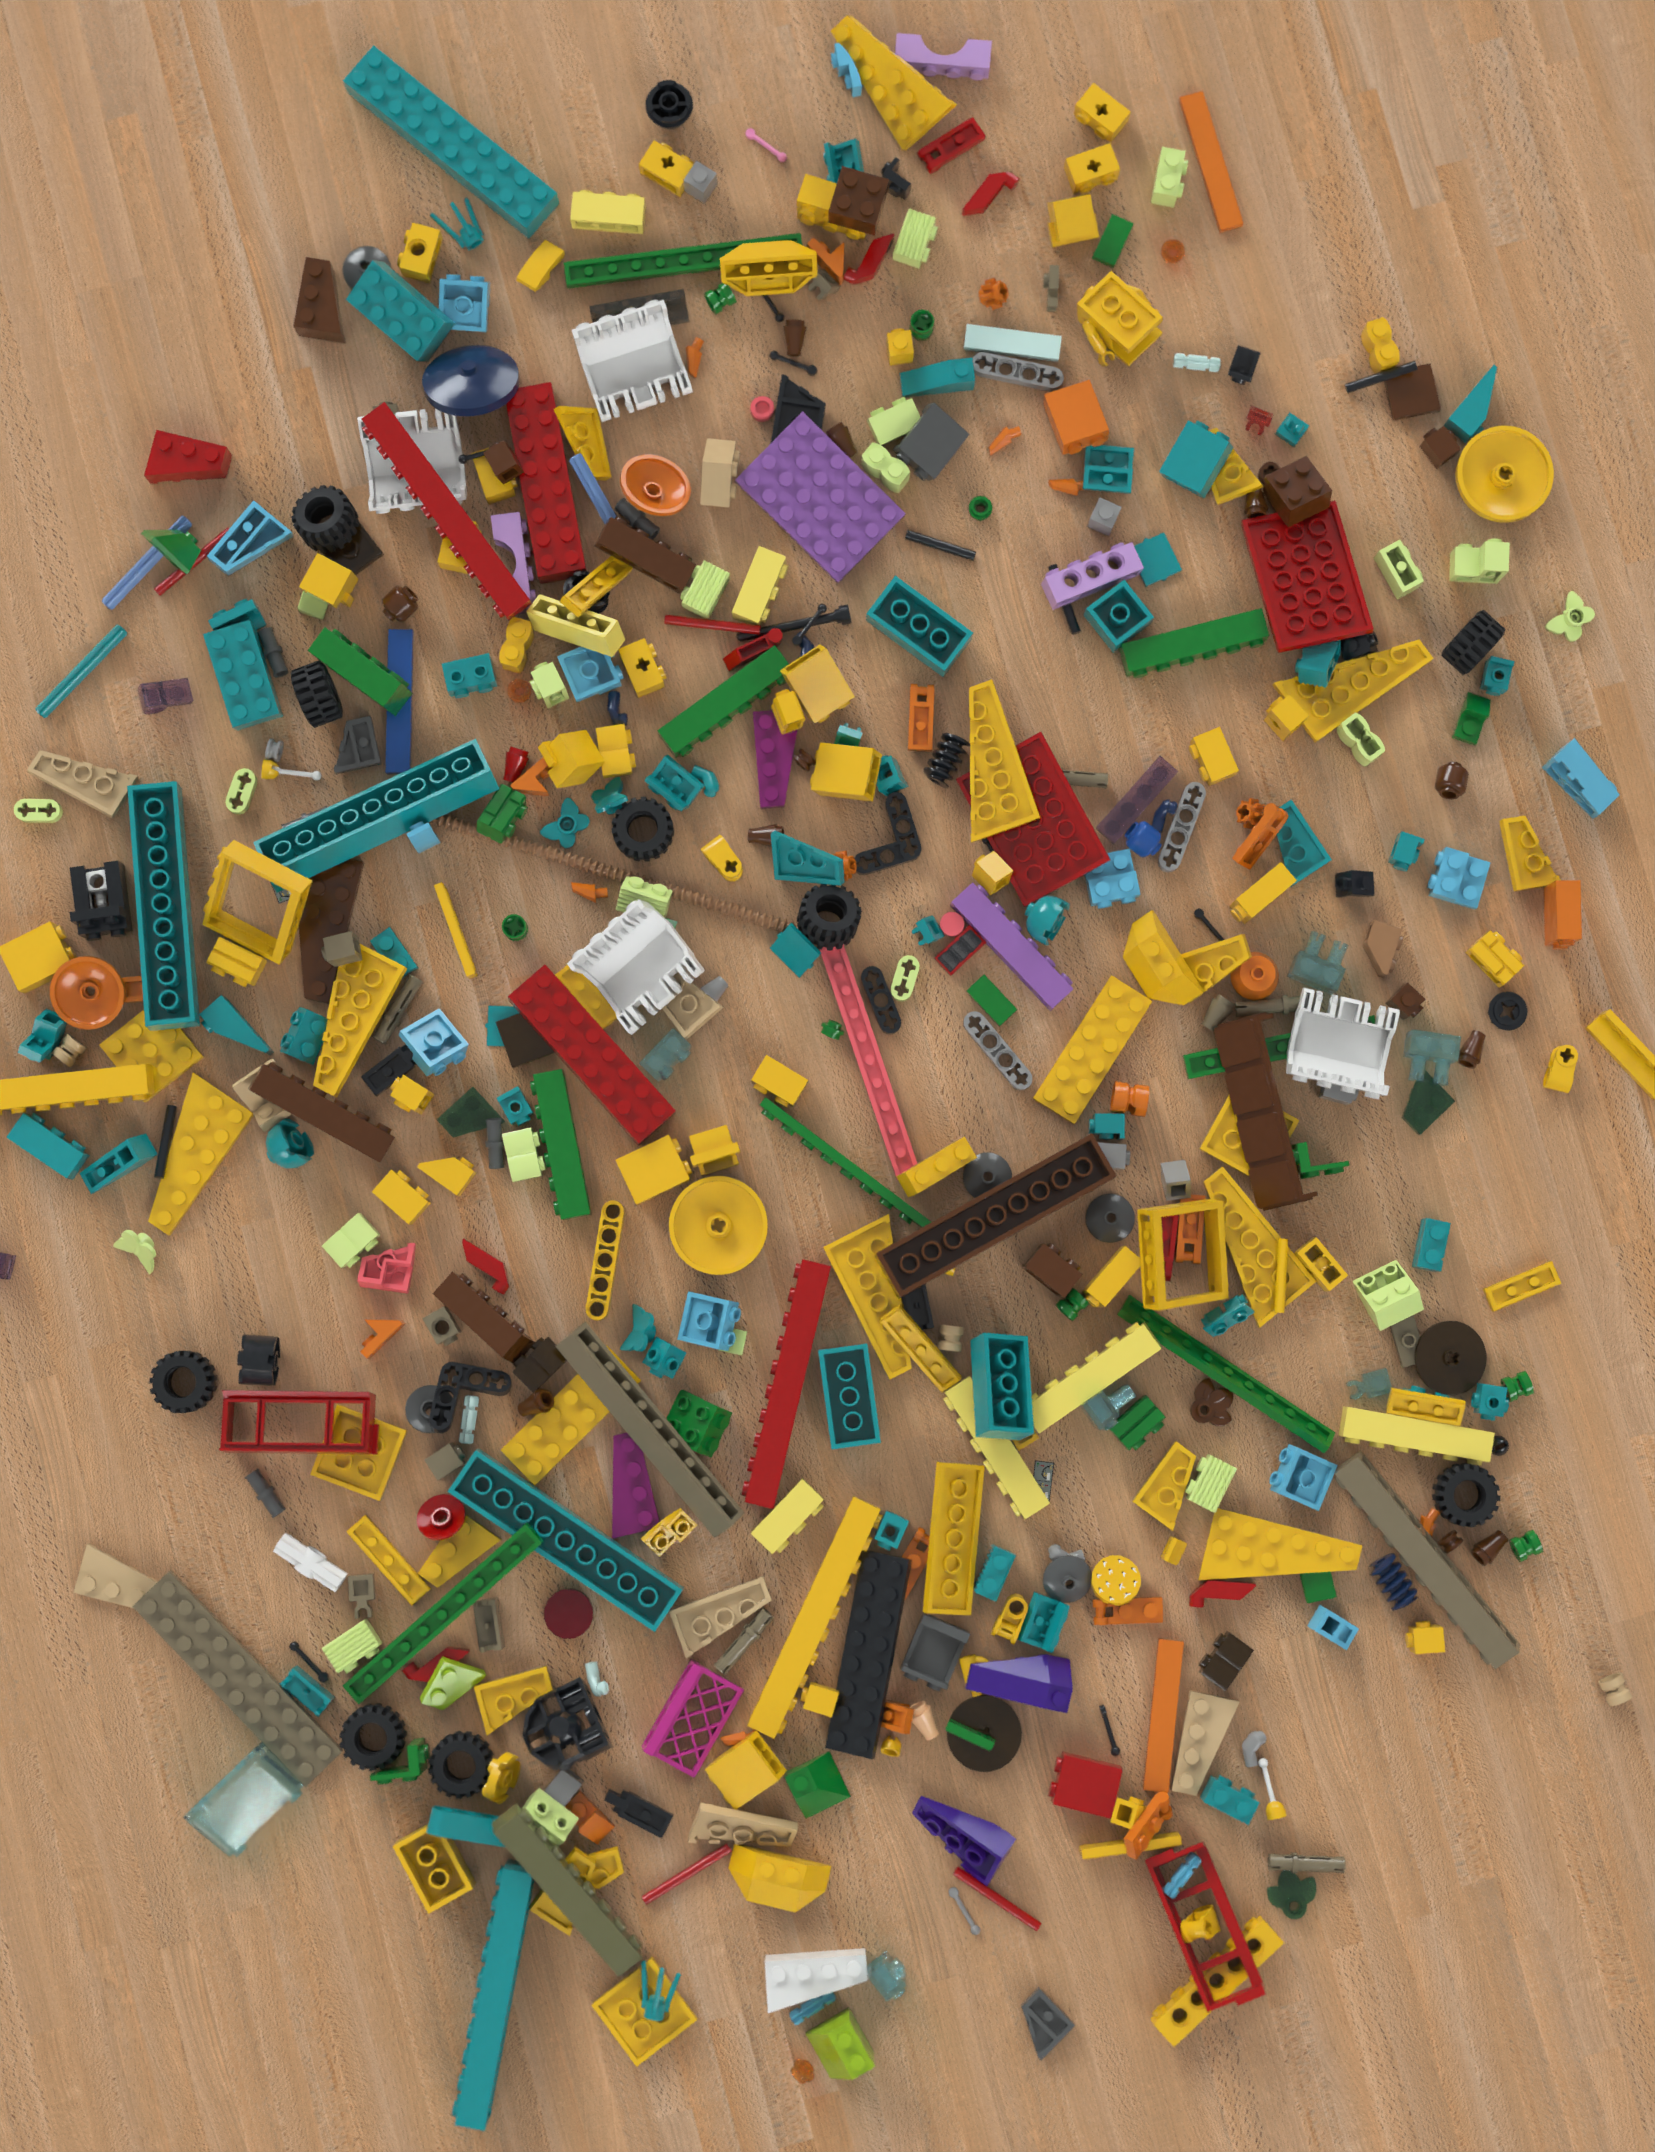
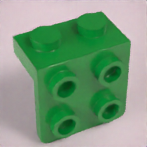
(1303, 1165)
(698, 1422)
(418, 1755)

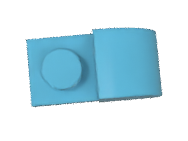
(1333, 1627)

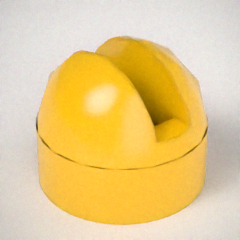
(891, 1747)

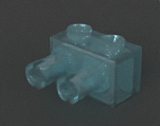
(1316, 972)
(1431, 1046)
(1104, 1409)

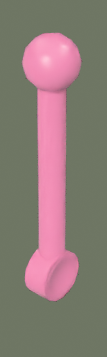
(750, 134)

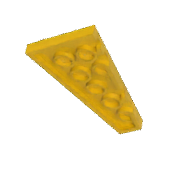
(896, 88)
(1353, 686)
(997, 777)
(203, 1137)
(1255, 1249)
(869, 1288)
(1257, 1547)

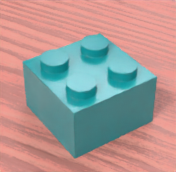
(1118, 616)

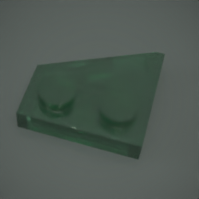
(1425, 1104)
(468, 1114)

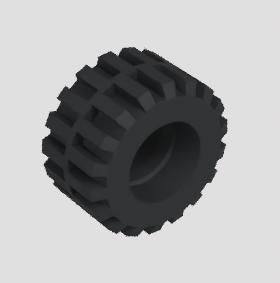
(314, 508)
(1473, 642)
(316, 694)
(634, 810)
(832, 900)
(162, 1381)
(1486, 1495)
(358, 1752)
(445, 1779)

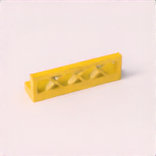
(1625, 1049)

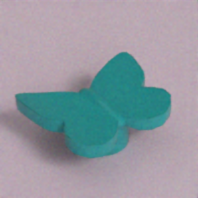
(609, 798)
(567, 825)
(643, 1330)

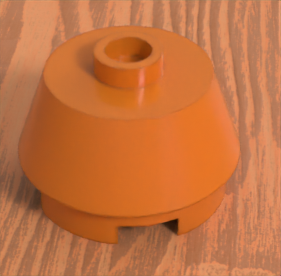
(1255, 977)

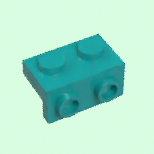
(843, 154)
(243, 611)
(674, 784)
(304, 1035)
(1043, 1622)

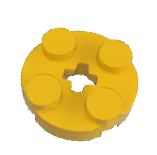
(503, 1774)

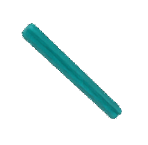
(81, 671)

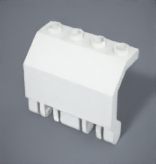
(630, 357)
(438, 444)
(637, 963)
(1341, 1045)

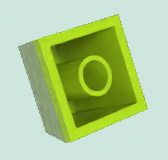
(842, 2046)

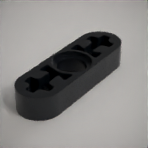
(881, 981)

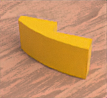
(538, 266)
(668, 1530)

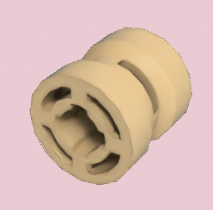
(72, 1046)
(950, 1338)
(1615, 1689)

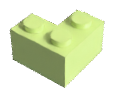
(1480, 564)

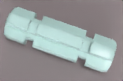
(1196, 362)
(468, 1419)

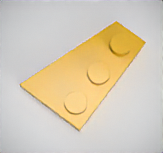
(585, 437)
(1233, 479)
(1525, 858)
(1217, 960)
(1166, 1485)
(457, 1552)
(510, 1695)
(607, 1866)
(547, 1909)

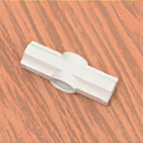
(310, 1562)

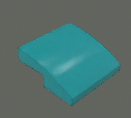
(1108, 469)

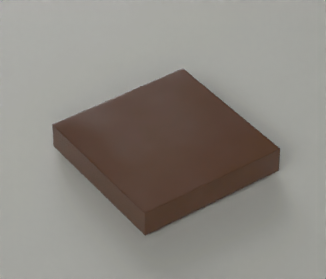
(1412, 393)

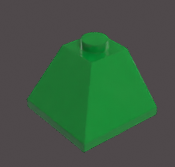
(175, 546)
(816, 1784)

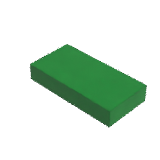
(1112, 241)
(991, 1000)
(970, 1735)

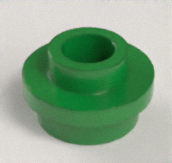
(983, 501)
(832, 1029)

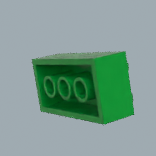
(355, 667)

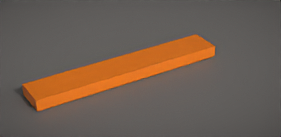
(1211, 161)
(1163, 1715)

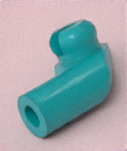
(709, 780)

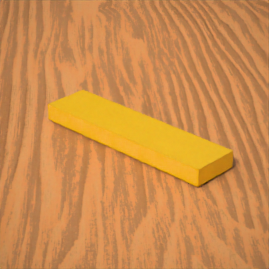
(595, 586)
(456, 930)
(920, 1348)
(388, 1560)
(1118, 1847)

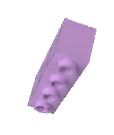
(1061, 594)

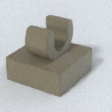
(825, 282)

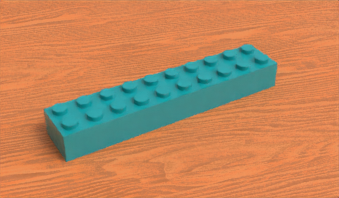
(451, 142)
(381, 812)
(163, 906)
(567, 1539)
(495, 1997)

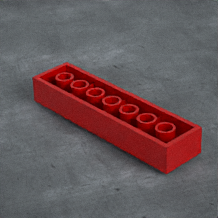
(546, 483)
(591, 1055)

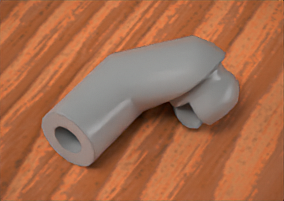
(1055, 1552)
(1251, 1745)

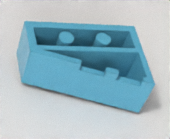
(248, 539)
(1581, 779)

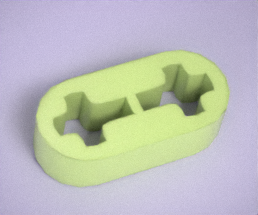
(246, 794)
(38, 816)
(898, 977)

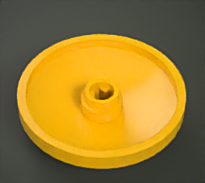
(1504, 474)
(718, 1225)

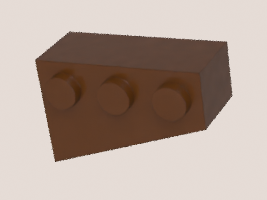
(318, 303)

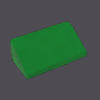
(1318, 1586)

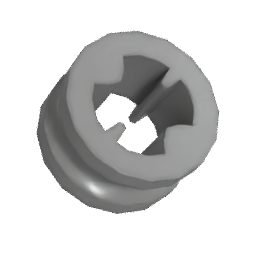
(274, 750)

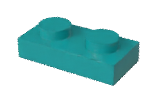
(390, 946)

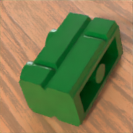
(502, 813)
(1137, 1423)

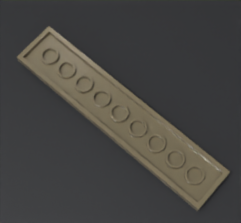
(238, 1678)

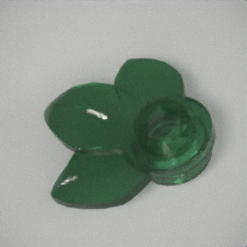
(1291, 1890)

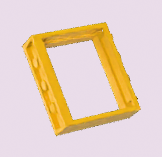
(240, 931)
(1153, 1260)

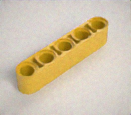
(603, 1248)

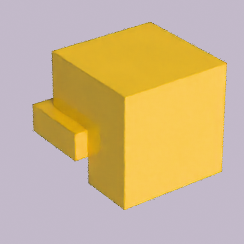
(1071, 220)
(329, 581)
(572, 758)
(714, 1150)

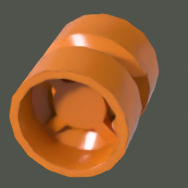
(1129, 1099)

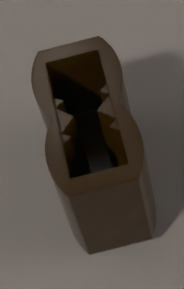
(539, 1364)
(1225, 1660)

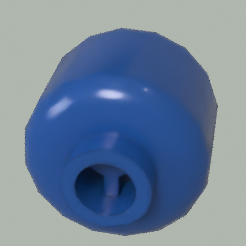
(1143, 839)

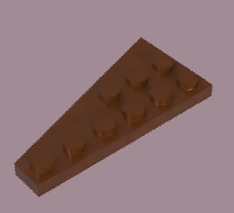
(325, 915)

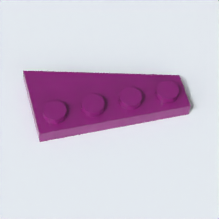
(773, 758)
(633, 1497)

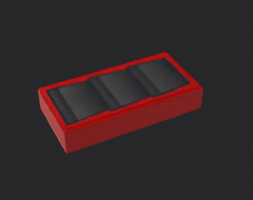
(960, 950)

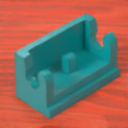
(307, 1690)

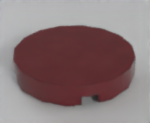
(568, 1613)

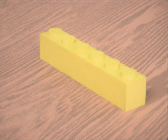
(1094, 1375)
(1416, 1434)
(999, 1454)

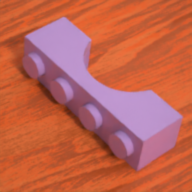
(970, 61)
(509, 533)

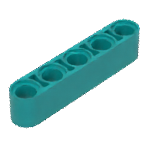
(463, 1825)

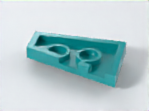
(1299, 845)
(803, 862)

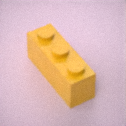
(936, 1167)

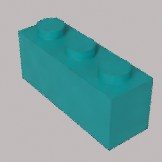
(48, 1145)

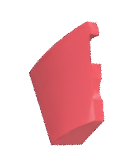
(388, 1270)

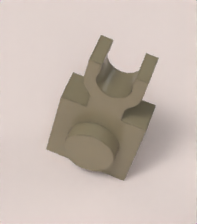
(1051, 282)
(361, 1590)

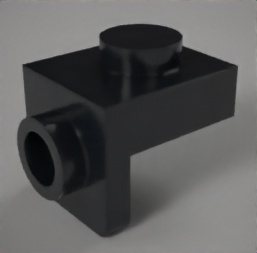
(897, 185)
(1243, 364)
(1359, 646)
(1354, 884)

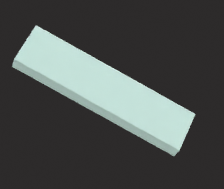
(1012, 342)

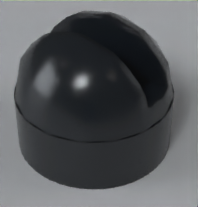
(1503, 1450)

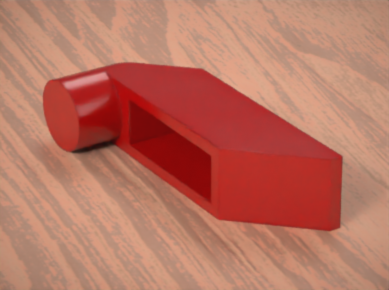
(988, 191)
(871, 261)
(753, 649)
(488, 1264)
(1219, 1590)
(425, 1672)

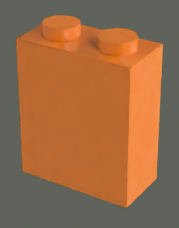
(1076, 417)
(1562, 913)

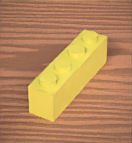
(588, 631)

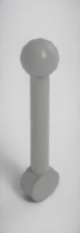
(953, 1892)

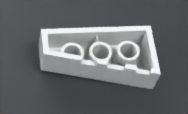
(808, 1975)

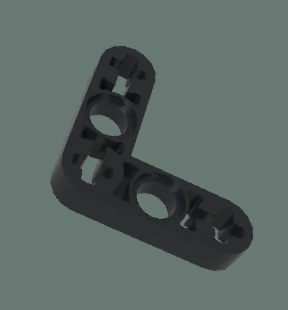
(897, 847)
(462, 1382)

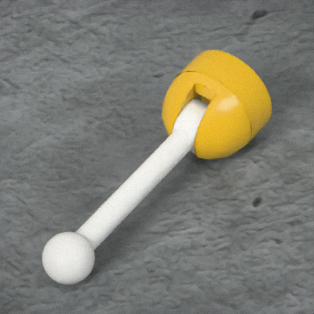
(271, 770)
(1274, 1808)

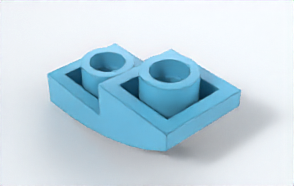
(846, 67)
(422, 836)

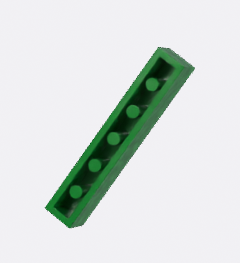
(1194, 642)
(724, 702)
(561, 1143)

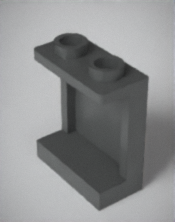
(931, 442)
(934, 1652)

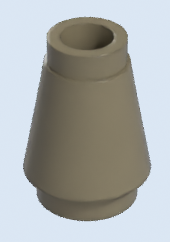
(1217, 1012)

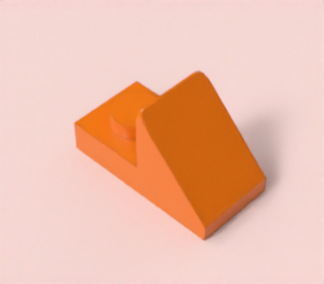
(833, 262)
(529, 783)
(385, 1331)
(897, 1717)
(591, 1820)

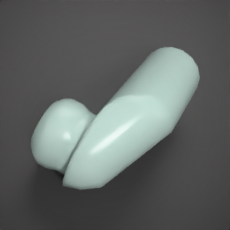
(597, 1687)

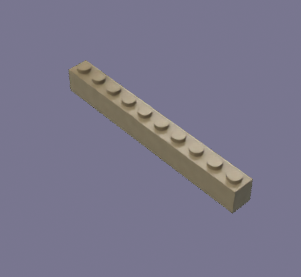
(650, 1429)
(1427, 1559)

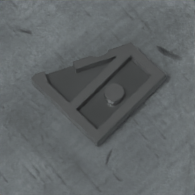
(358, 746)
(1045, 2022)

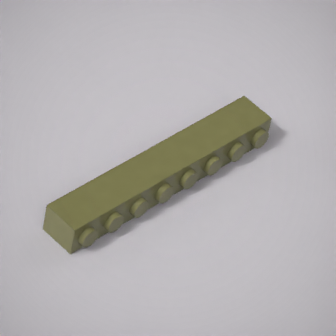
(567, 1889)

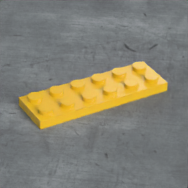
(1092, 1049)
(555, 1433)
(953, 1538)

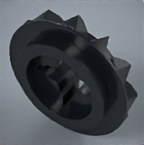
(1518, 1013)

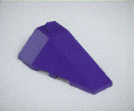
(1034, 1680)
(975, 1841)

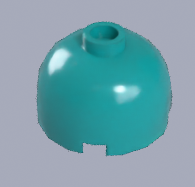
(1045, 918)
(287, 1145)

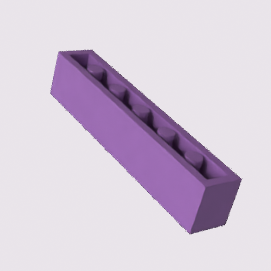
(1011, 946)

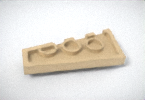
(90, 784)
(690, 1008)
(110, 1580)
(715, 1614)
(1201, 1735)
(729, 1824)

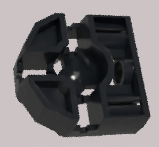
(539, 1722)

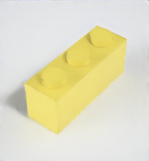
(608, 212)
(760, 587)
(788, 1517)

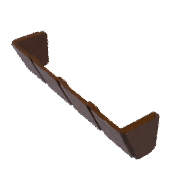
(1259, 1113)

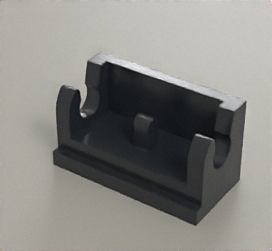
(918, 1307)

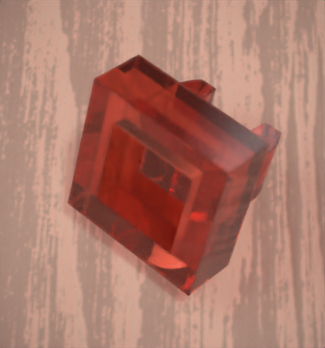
(1260, 417)

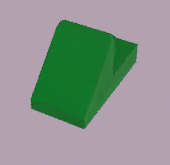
(1471, 718)

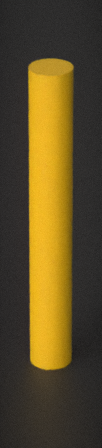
(1281, 1275)

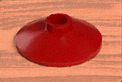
(437, 1509)

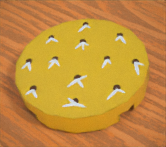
(1115, 1580)

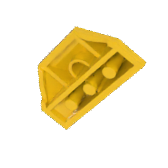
(768, 267)
(1158, 963)
(777, 1878)

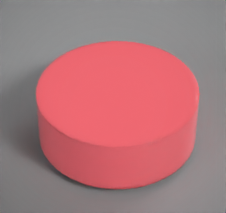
(762, 409)
(952, 924)

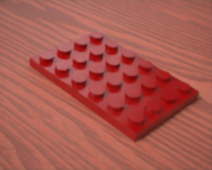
(1307, 579)
(1058, 844)

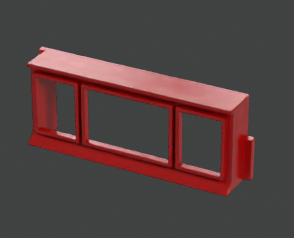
(369, 1433)
(1242, 1949)

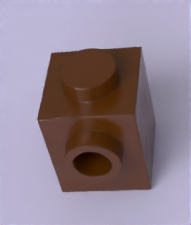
(1440, 446)
(503, 461)
(1407, 1001)

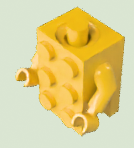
(1118, 319)

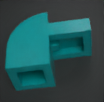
(44, 1038)

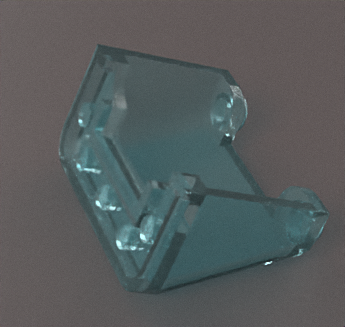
(244, 1800)

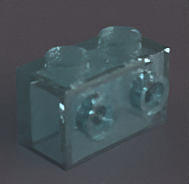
(666, 1055)
(887, 1976)

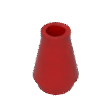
(514, 763)

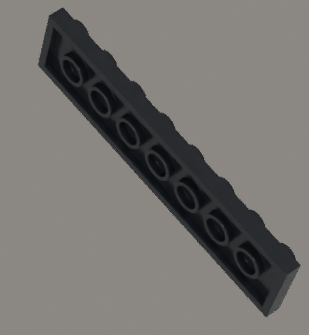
(868, 1654)

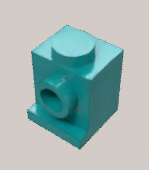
(1489, 682)
(893, 783)
(1405, 851)
(515, 1096)
(1107, 1126)
(899, 1524)

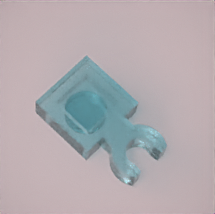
(1374, 1384)

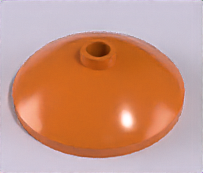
(655, 485)
(72, 999)

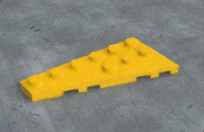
(354, 1010)

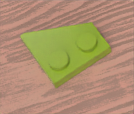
(450, 1682)

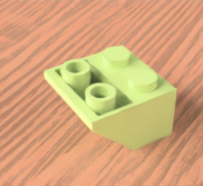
(1388, 1295)

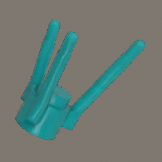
(470, 236)
(656, 2006)

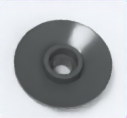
(352, 265)
(985, 1162)
(1097, 1218)
(419, 1403)
(1065, 1569)

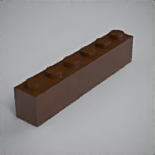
(320, 1112)

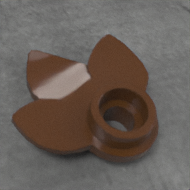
(1214, 1401)

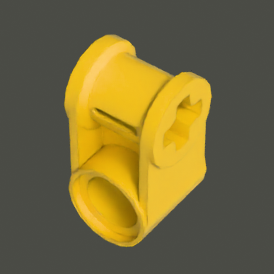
(721, 855)
(1560, 1072)
(1010, 1620)
(1200, 1924)

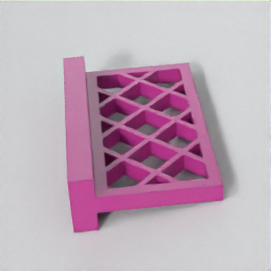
(671, 1713)

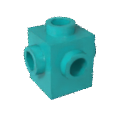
(663, 1358)
(1481, 1399)

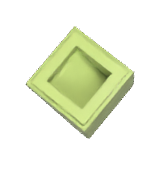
(312, 606)
(739, 1343)

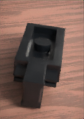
(387, 1070)
(640, 1812)

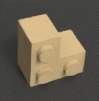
(718, 468)

